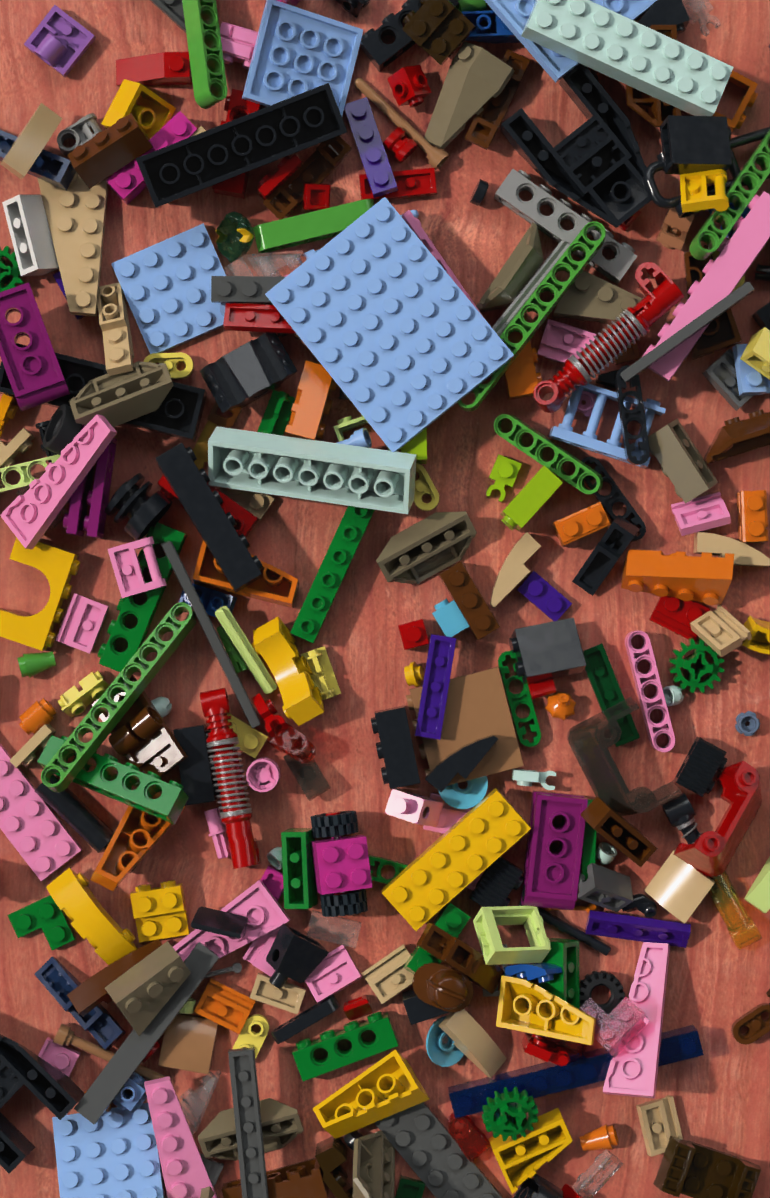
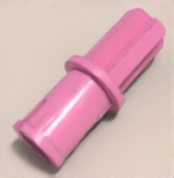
(218, 833)

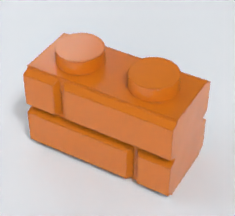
(752, 516)
(581, 524)

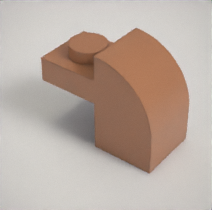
(674, 230)

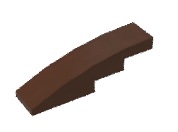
(93, 990)

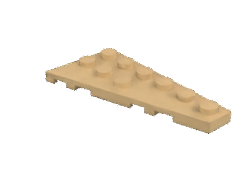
(77, 234)

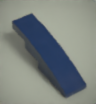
(97, 1021)

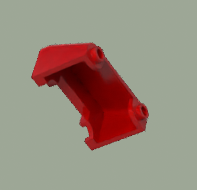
(715, 849)

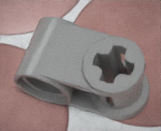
(78, 131)

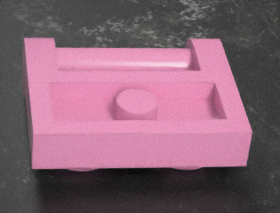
(128, 570)

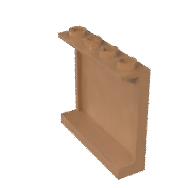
(473, 711)

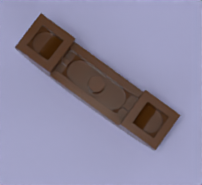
(488, 121)
(313, 170)

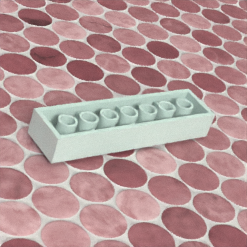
(629, 53)
(312, 470)

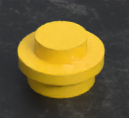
(414, 674)

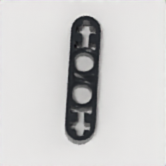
(632, 415)
(615, 496)

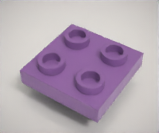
(59, 41)

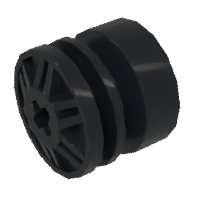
(138, 506)

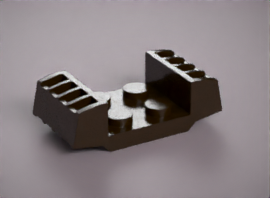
(330, 1155)
(704, 1172)

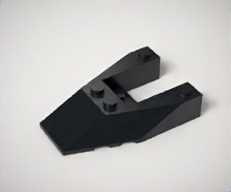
(596, 162)
(48, 1084)

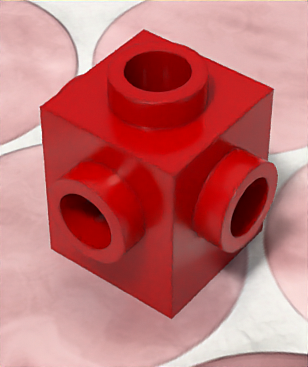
(409, 86)

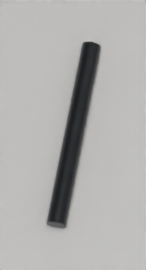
(573, 931)

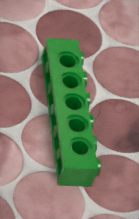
(331, 573)
(135, 637)
(166, 807)

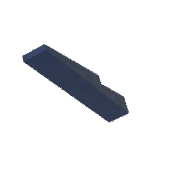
(47, 166)

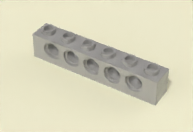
(550, 225)

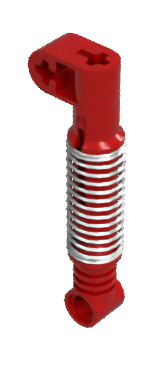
(633, 323)
(228, 774)

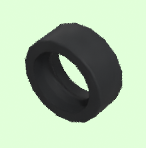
(61, 430)

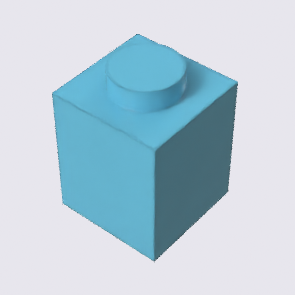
(449, 618)

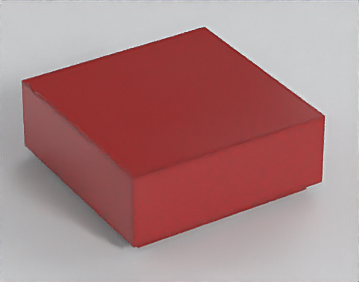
(316, 196)

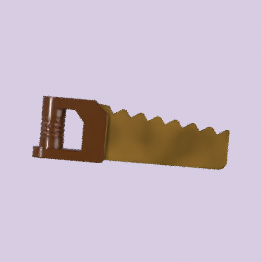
(214, 420)

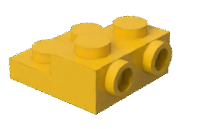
(160, 911)

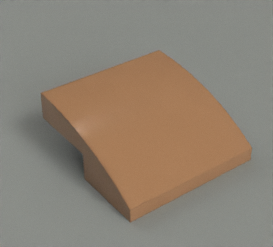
(189, 1043)

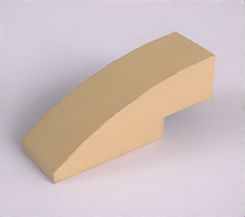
(31, 141)
(718, 544)
(513, 568)
(473, 1041)

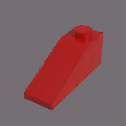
(155, 69)

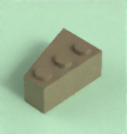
(594, 300)
(148, 986)

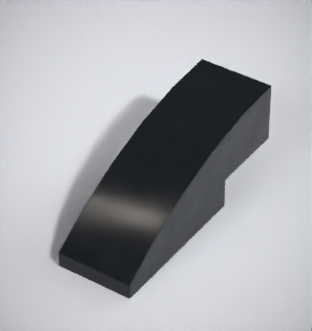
(605, 555)
(460, 761)

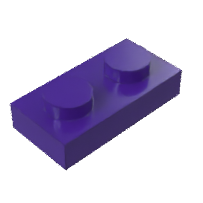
(544, 596)

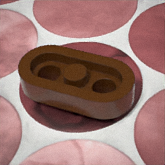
(756, 1026)

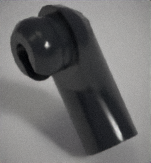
(643, 904)

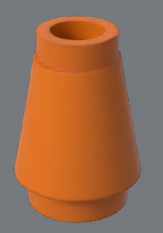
(600, 1139)

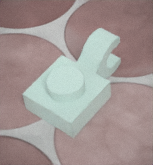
(526, 777)

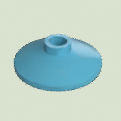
(466, 797)
(441, 1052)

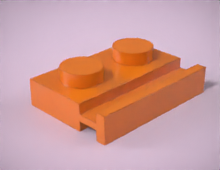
(224, 1006)

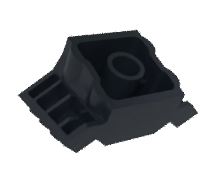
(248, 372)

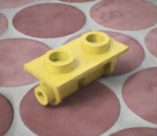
(323, 673)
(75, 702)

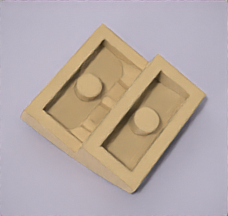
(679, 887)

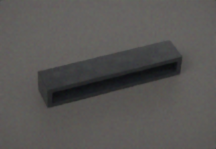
(208, 516)

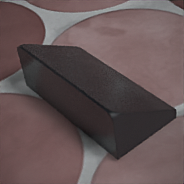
(220, 922)

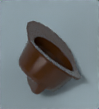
(442, 987)

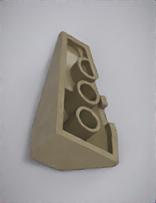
(469, 84)

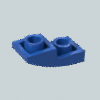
(211, 599)
(534, 971)

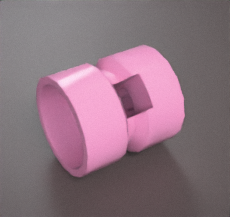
(263, 774)

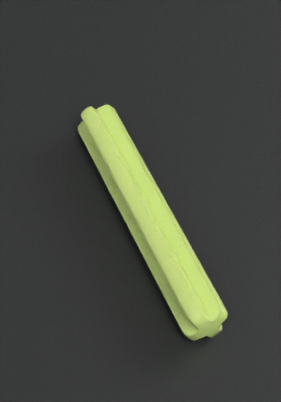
(245, 649)

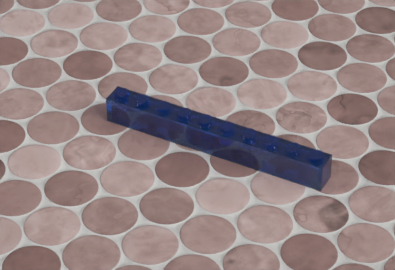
(551, 1078)

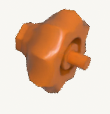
(560, 705)

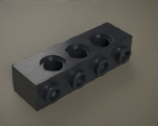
(383, 54)

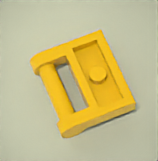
(694, 191)

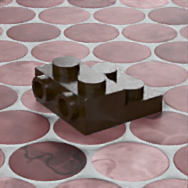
(438, 28)

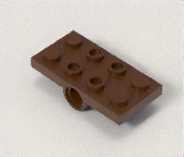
(145, 737)

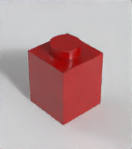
(413, 634)

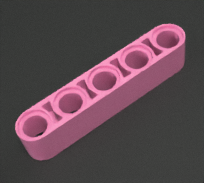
(658, 700)

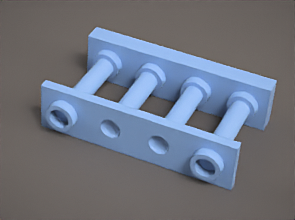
(588, 439)

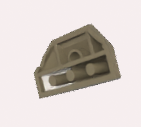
(515, 273)
(123, 395)
(426, 547)
(279, 1128)
(373, 1167)

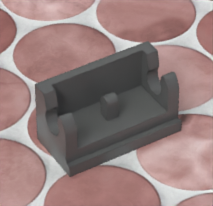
(605, 888)

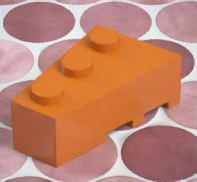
(311, 403)

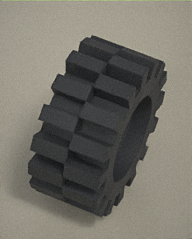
(605, 979)

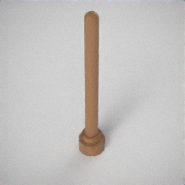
(435, 155)
(66, 1037)

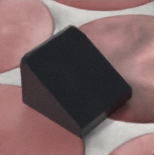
(607, 379)

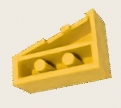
(527, 1154)

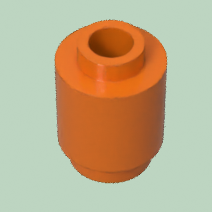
(36, 716)

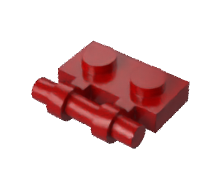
(538, 1047)

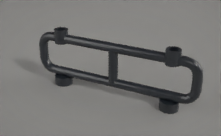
(675, 202)

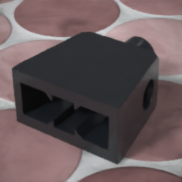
(293, 956)

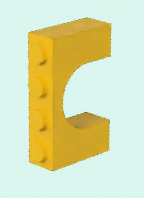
(58, 568)

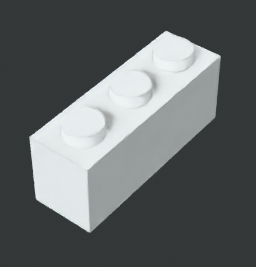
(30, 235)

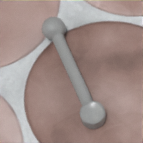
(236, 968)

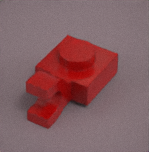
(267, 711)

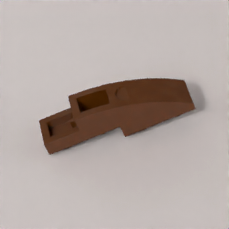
(460, 957)

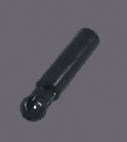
(77, 815)

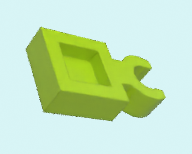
(503, 473)

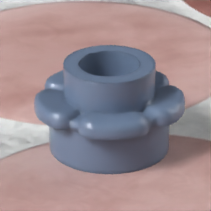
(753, 726)

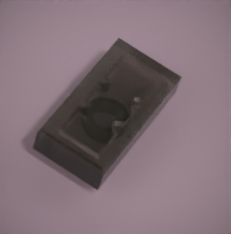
(308, 776)

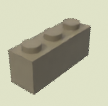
(681, 461)

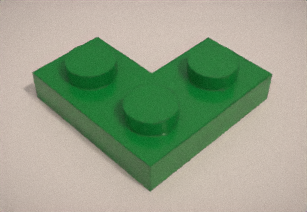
(43, 915)

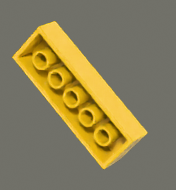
(455, 859)

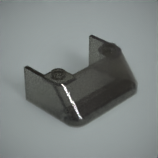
(590, 746)

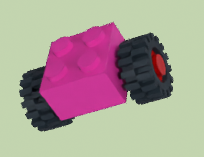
(340, 864)

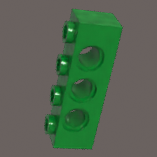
(311, 1067)

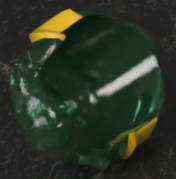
(234, 236)

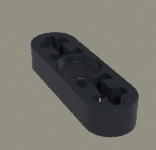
(305, 1019)

